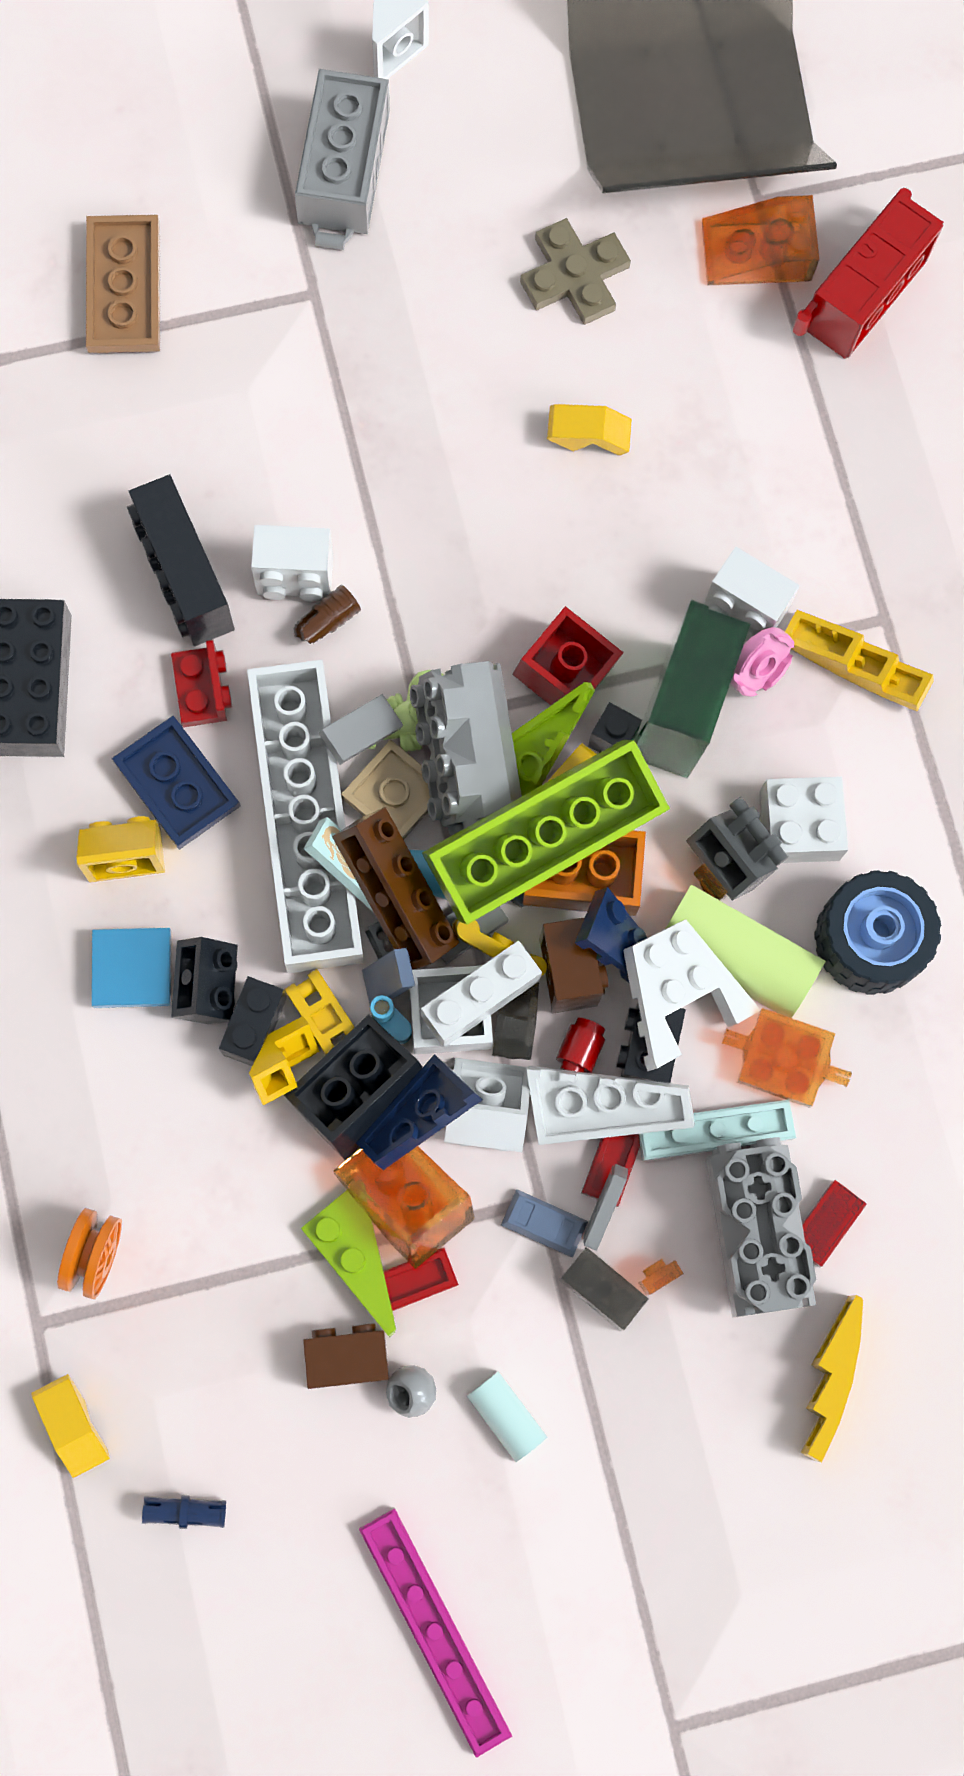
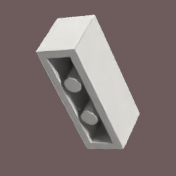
(481, 994)

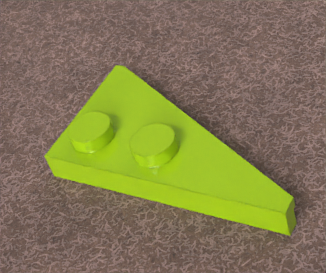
(544, 736)
(350, 1246)

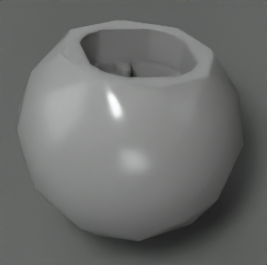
(411, 1391)

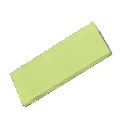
(758, 958)

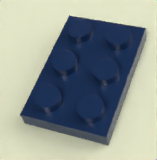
(176, 782)

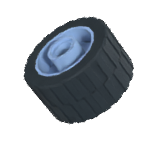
(877, 932)

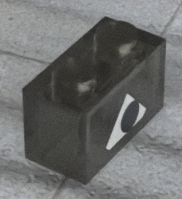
(603, 1289)

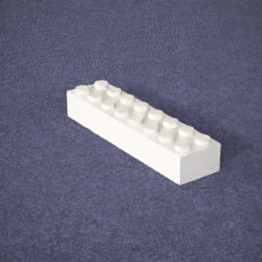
(298, 791)

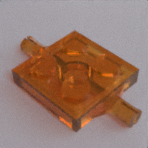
(786, 1057)

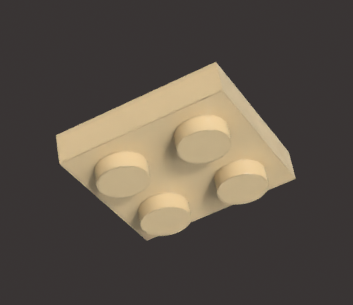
(391, 782)

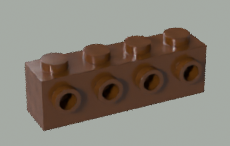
(396, 888)

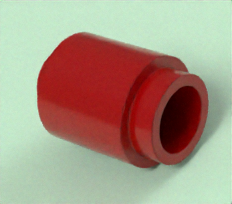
(581, 1046)

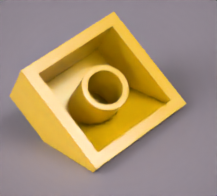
(120, 849)

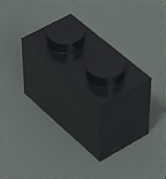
(252, 1020)

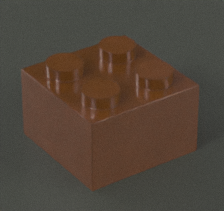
(571, 972)

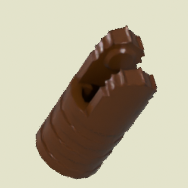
(327, 615)

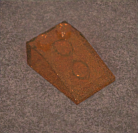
(762, 242)
(408, 1201)

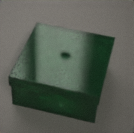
(691, 689)

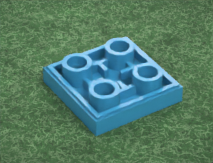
(131, 967)

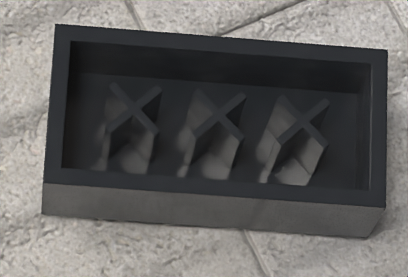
(179, 561)
(34, 676)

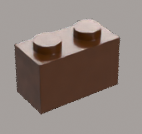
(345, 1358)

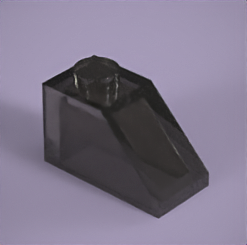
(517, 1026)

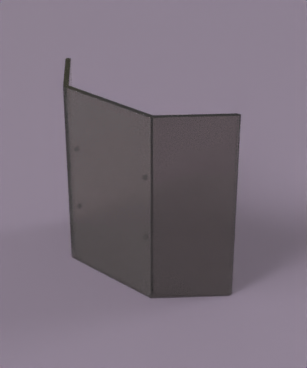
(689, 92)

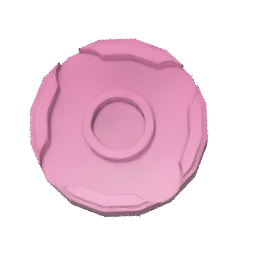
(762, 661)

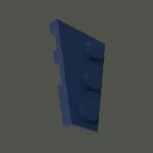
(609, 930)
(419, 1111)

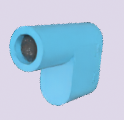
(391, 1019)

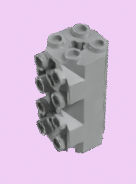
(470, 743)
(761, 1228)

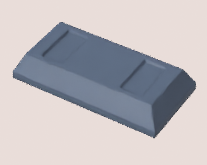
(544, 1223)

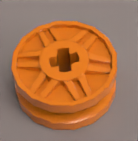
(89, 1253)

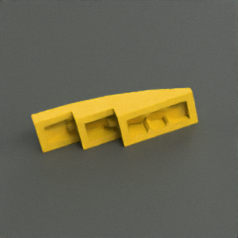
(857, 661)
(838, 1361)

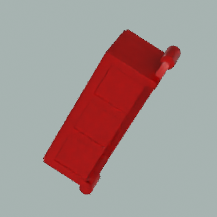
(871, 275)

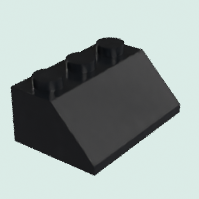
(353, 1085)

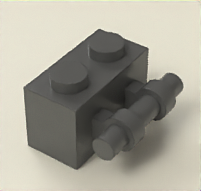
(738, 848)

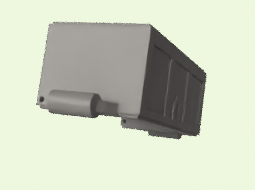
(342, 155)

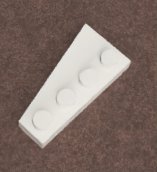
(601, 1106)

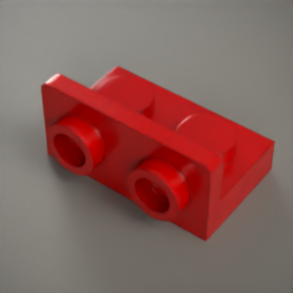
(200, 686)

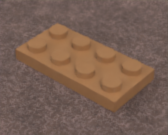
(122, 283)

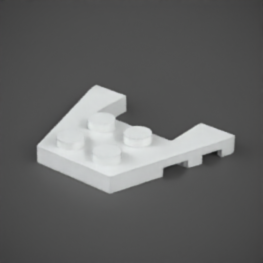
(672, 972)

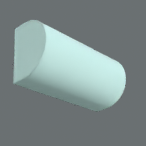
(507, 1416)

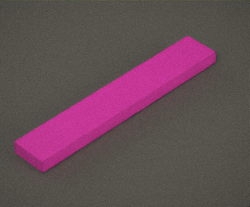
(435, 1633)

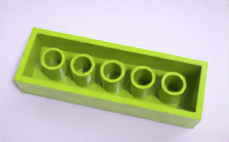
(546, 831)

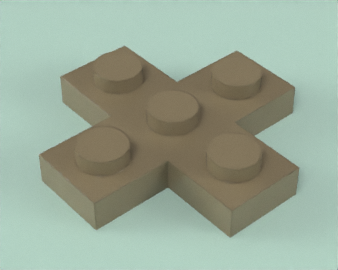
(575, 271)

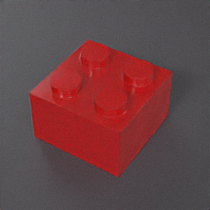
(566, 658)

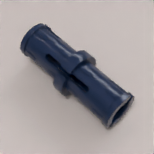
(184, 1511)

